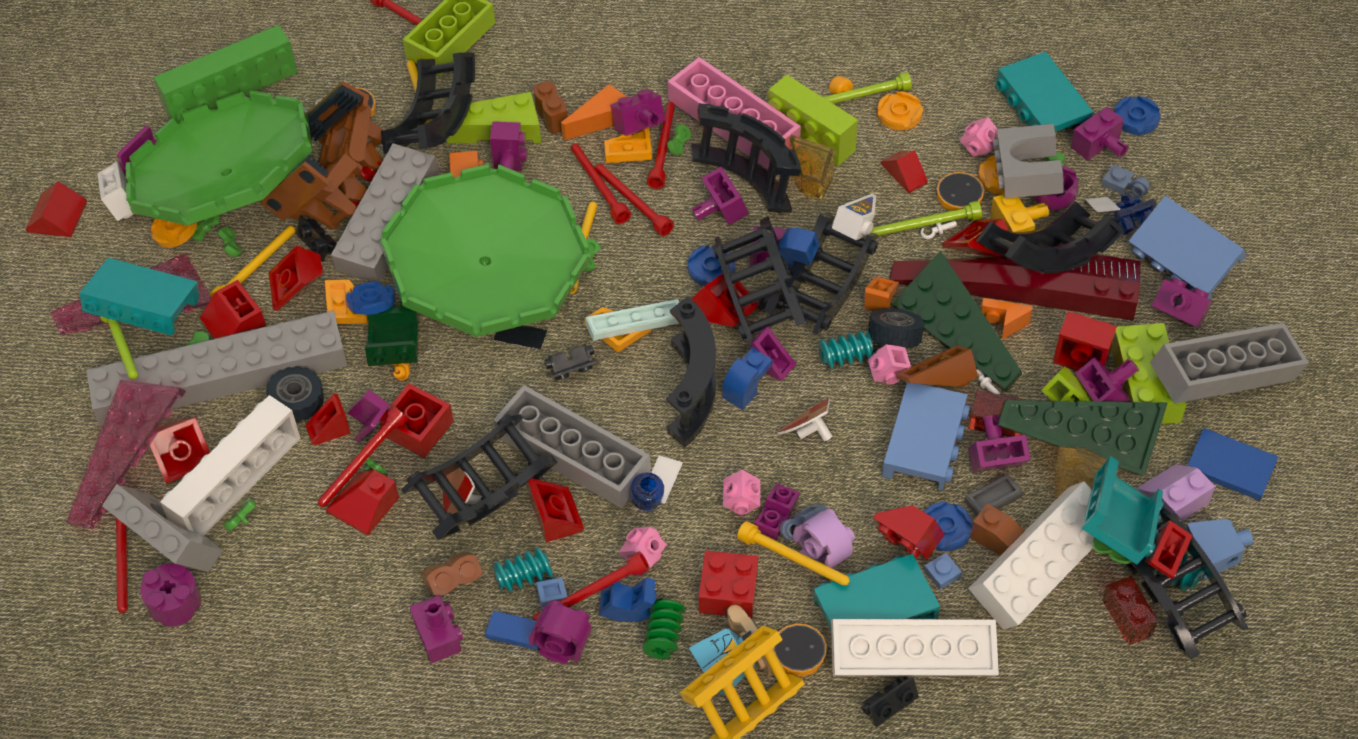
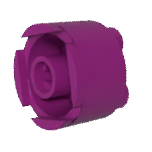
(170, 594)
(561, 632)

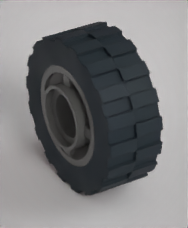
(896, 327)
(297, 390)

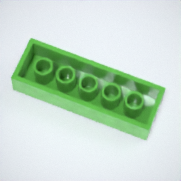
(228, 71)

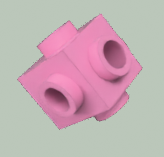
(979, 137)
(888, 362)
(741, 492)
(645, 540)

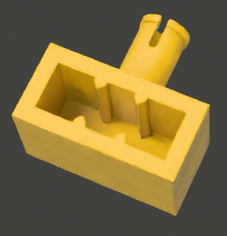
(1015, 214)

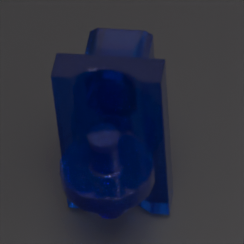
(1132, 210)

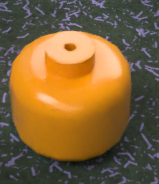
(840, 84)

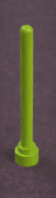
(901, 82)
(971, 211)
(122, 347)

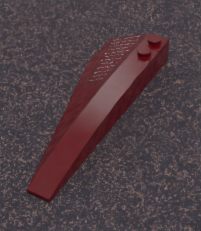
(1100, 287)

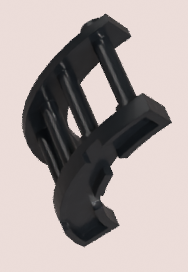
(444, 121)
(782, 159)
(1039, 249)
(775, 261)
(802, 274)
(697, 390)
(489, 499)
(1155, 588)

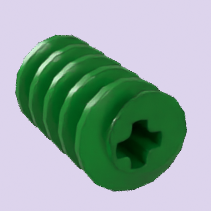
(663, 628)

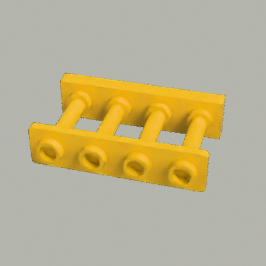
(722, 674)

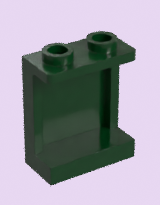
(393, 337)

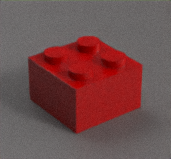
(1083, 340)
(427, 420)
(728, 581)

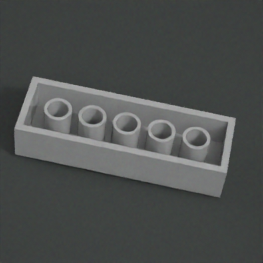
(359, 247)
(1228, 362)
(579, 446)

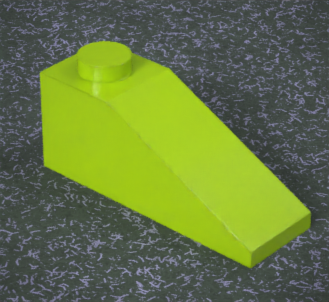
(1066, 387)

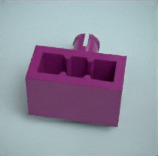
(637, 112)
(1099, 133)
(507, 145)
(722, 198)
(1182, 302)
(1104, 384)
(998, 451)
(435, 628)

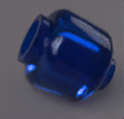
(647, 491)

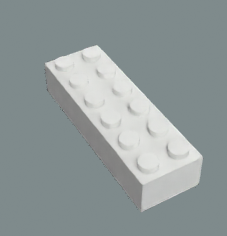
(232, 467)
(1036, 560)

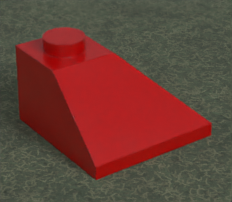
(966, 238)
(293, 275)
(718, 304)
(178, 448)
(364, 500)

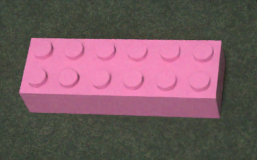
(708, 85)

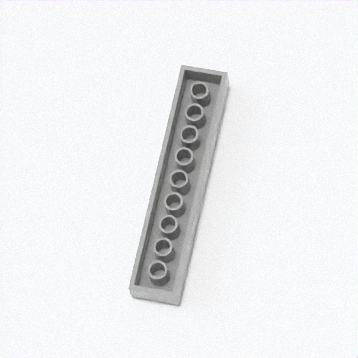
(228, 363)

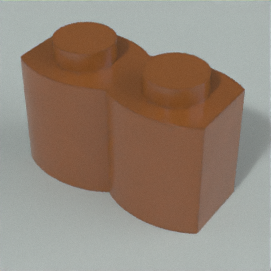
(549, 106)
(458, 569)

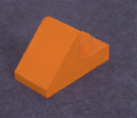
(879, 293)
(1012, 315)

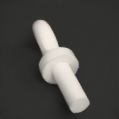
(939, 229)
(986, 383)

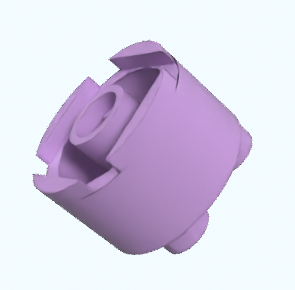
(825, 538)

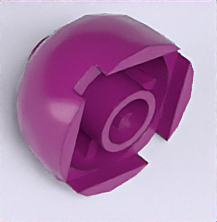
(1064, 199)

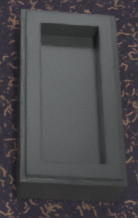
(997, 494)

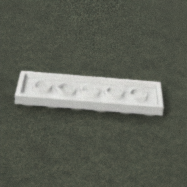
(914, 647)

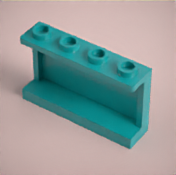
(1042, 93)
(138, 295)
(1122, 514)
(880, 592)

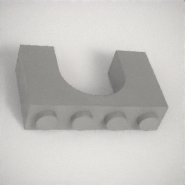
(1027, 178)
(145, 517)

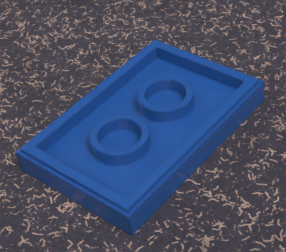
(1233, 463)

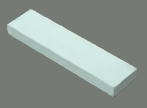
(631, 320)

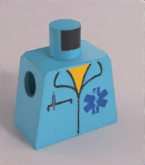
(715, 648)

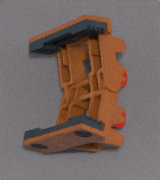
(342, 127)

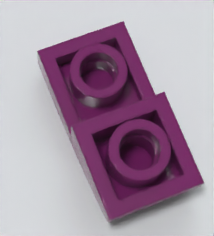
(777, 509)

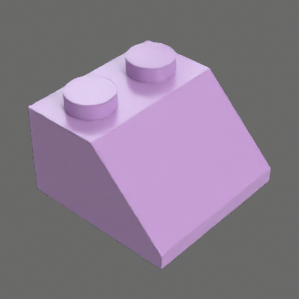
(1183, 490)

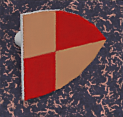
(810, 422)
(464, 486)

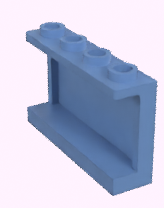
(1185, 247)
(926, 433)

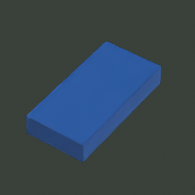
(510, 629)

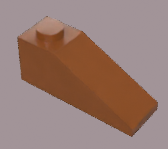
(947, 368)
(995, 529)

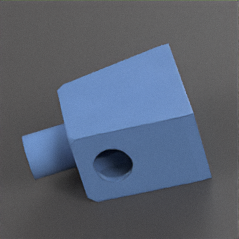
(1220, 542)

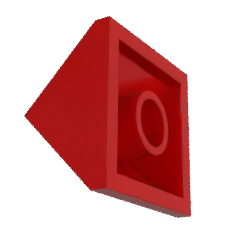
(57, 211)
(554, 509)

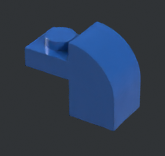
(798, 246)
(743, 377)
(627, 602)

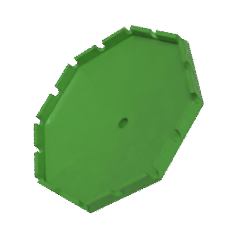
(218, 158)
(484, 250)

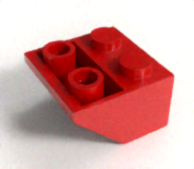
(232, 312)
(911, 529)

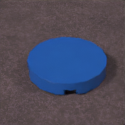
(1139, 115)
(704, 265)
(370, 298)
(954, 523)

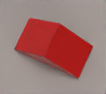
(906, 170)
(328, 422)
(1169, 549)

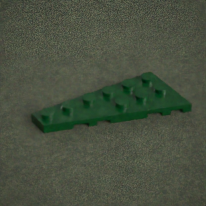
(957, 320)
(1106, 428)

